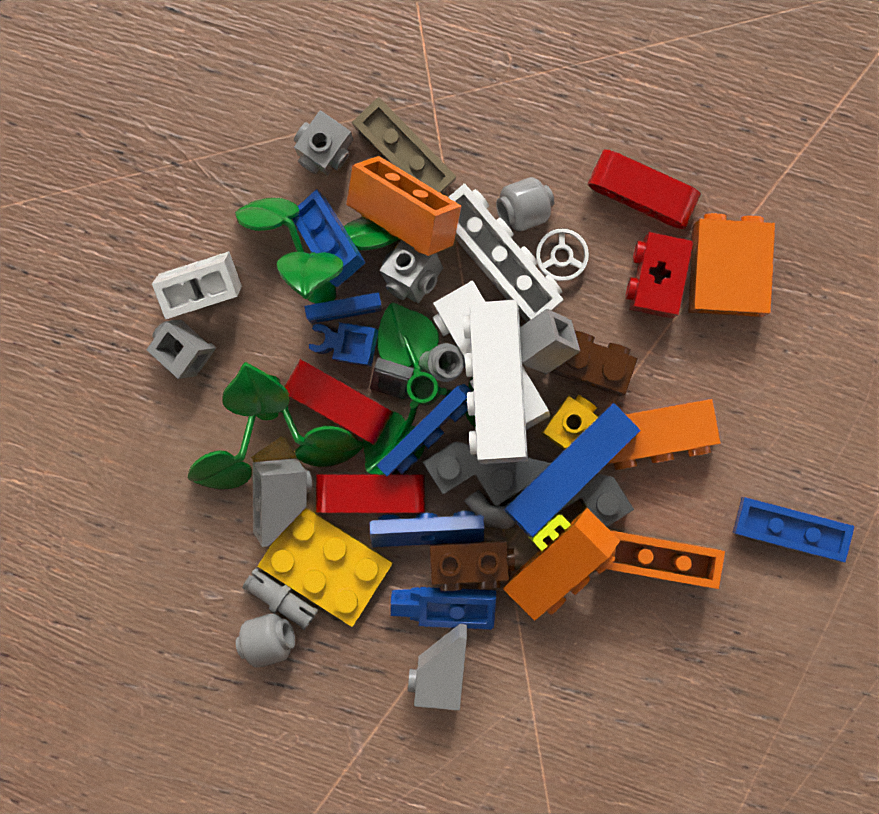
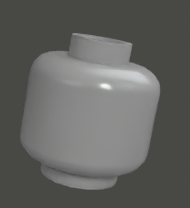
(525, 204)
(265, 640)

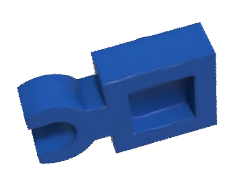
(350, 344)

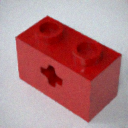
(673, 258)

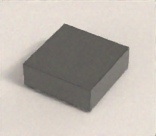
(391, 378)

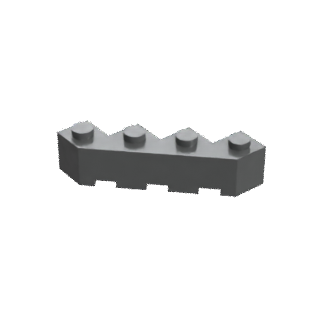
(503, 480)

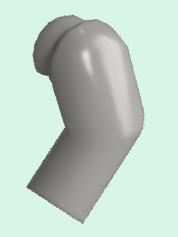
(493, 515)

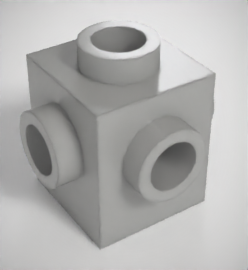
(327, 132)
(410, 272)

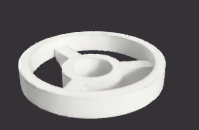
(561, 245)

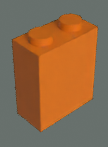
(731, 266)

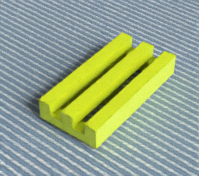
(548, 530)

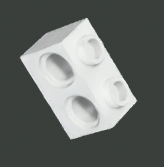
(197, 285)

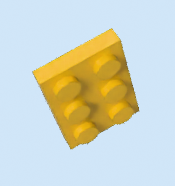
(326, 565)

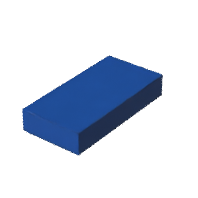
(343, 308)

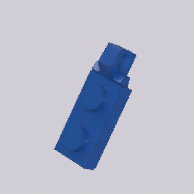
(446, 608)

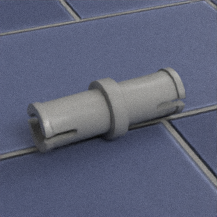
(280, 599)

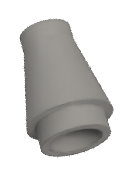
(443, 362)

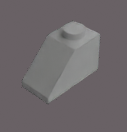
(278, 496)
(440, 672)

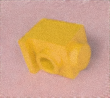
(557, 428)

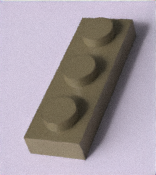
(402, 146)

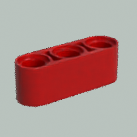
(644, 189)
(338, 402)
(370, 493)

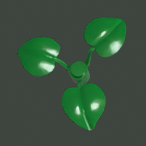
(302, 271)
(402, 340)
(262, 395)

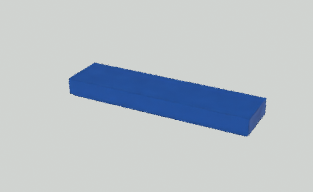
(571, 470)

